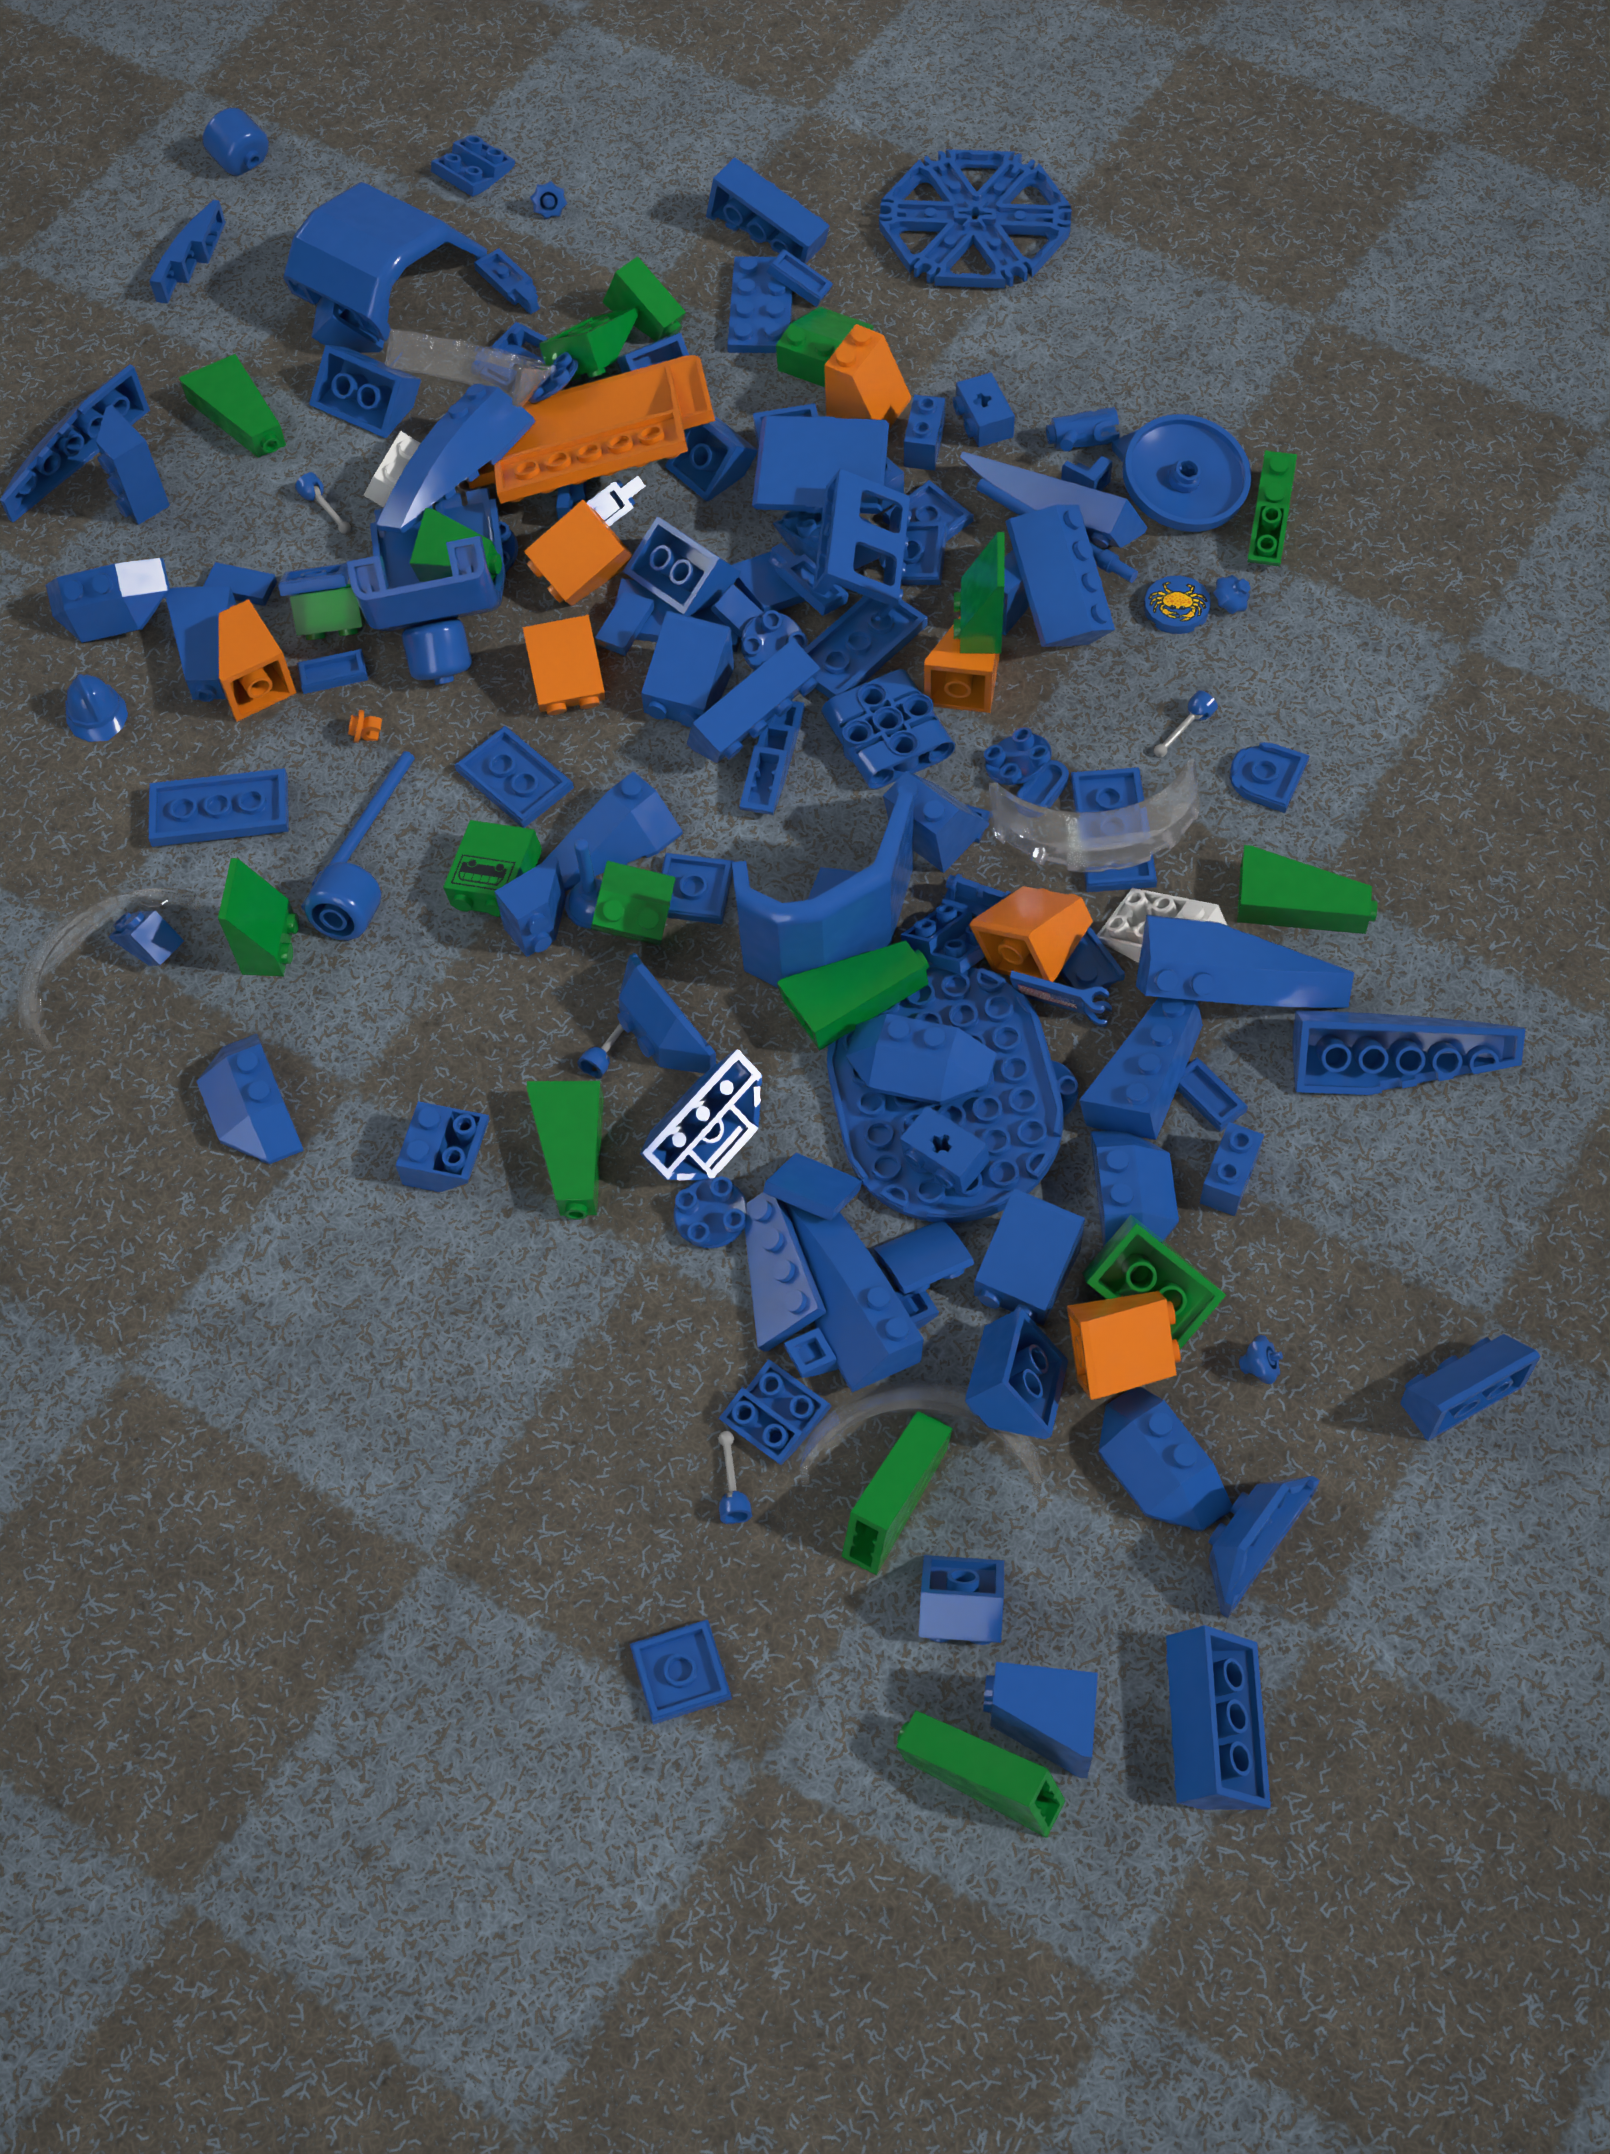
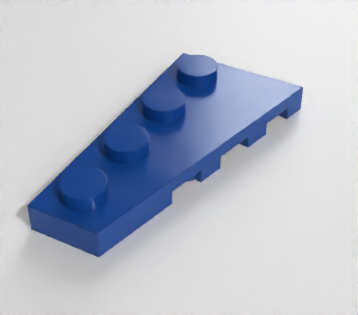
(779, 1274)

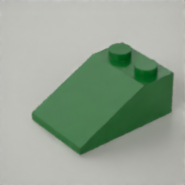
(592, 342)
(811, 342)
(982, 601)
(256, 922)
(1142, 1263)

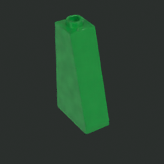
(234, 404)
(1300, 895)
(852, 990)
(570, 1135)
(895, 1492)
(982, 1771)

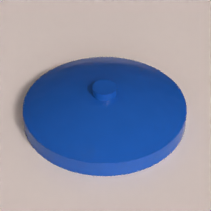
(1186, 472)

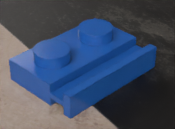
(1091, 965)

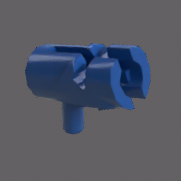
(1083, 429)

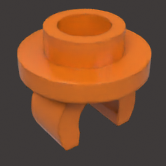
(366, 727)

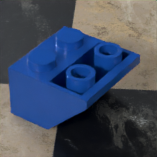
(440, 1147)

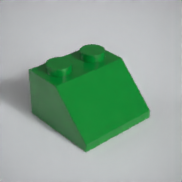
(326, 612)
(633, 903)

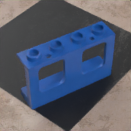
(845, 529)

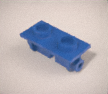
(971, 895)

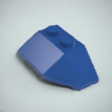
(108, 598)
(659, 1023)
(919, 1059)
(248, 1103)
(707, 1122)
(1134, 1181)
(1161, 1462)
(1254, 1535)

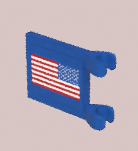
(1063, 996)

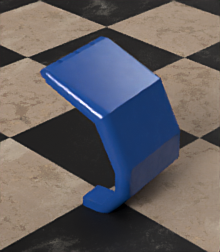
(360, 247)
(395, 597)
(835, 925)

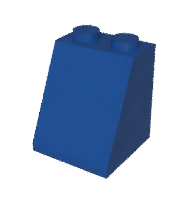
(687, 669)
(940, 821)
(1029, 1256)
(1045, 1711)

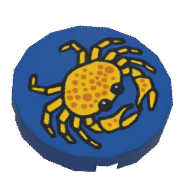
(1177, 604)

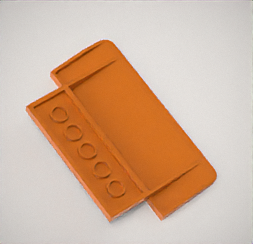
(603, 429)

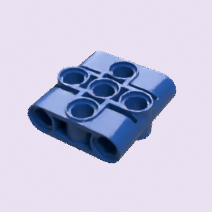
(888, 728)

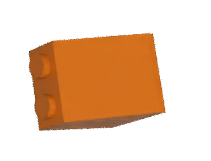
(864, 379)
(578, 554)
(250, 662)
(564, 664)
(959, 678)
(1032, 932)
(1123, 1343)

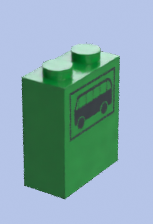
(487, 861)

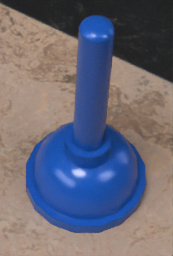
(583, 897)

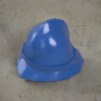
(94, 709)

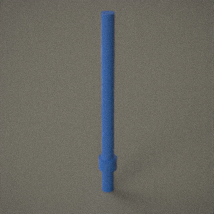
(1105, 559)
(372, 810)

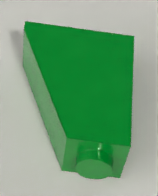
(638, 287)
(430, 552)

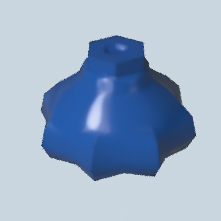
(548, 200)
(1232, 593)
(1261, 1360)

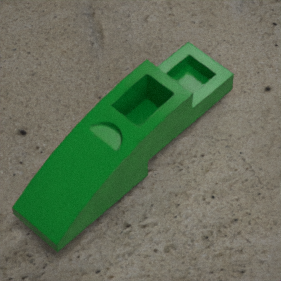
(1272, 508)

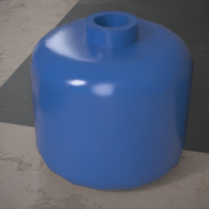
(235, 141)
(437, 650)
(343, 901)

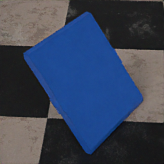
(806, 452)

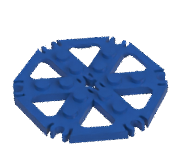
(988, 232)

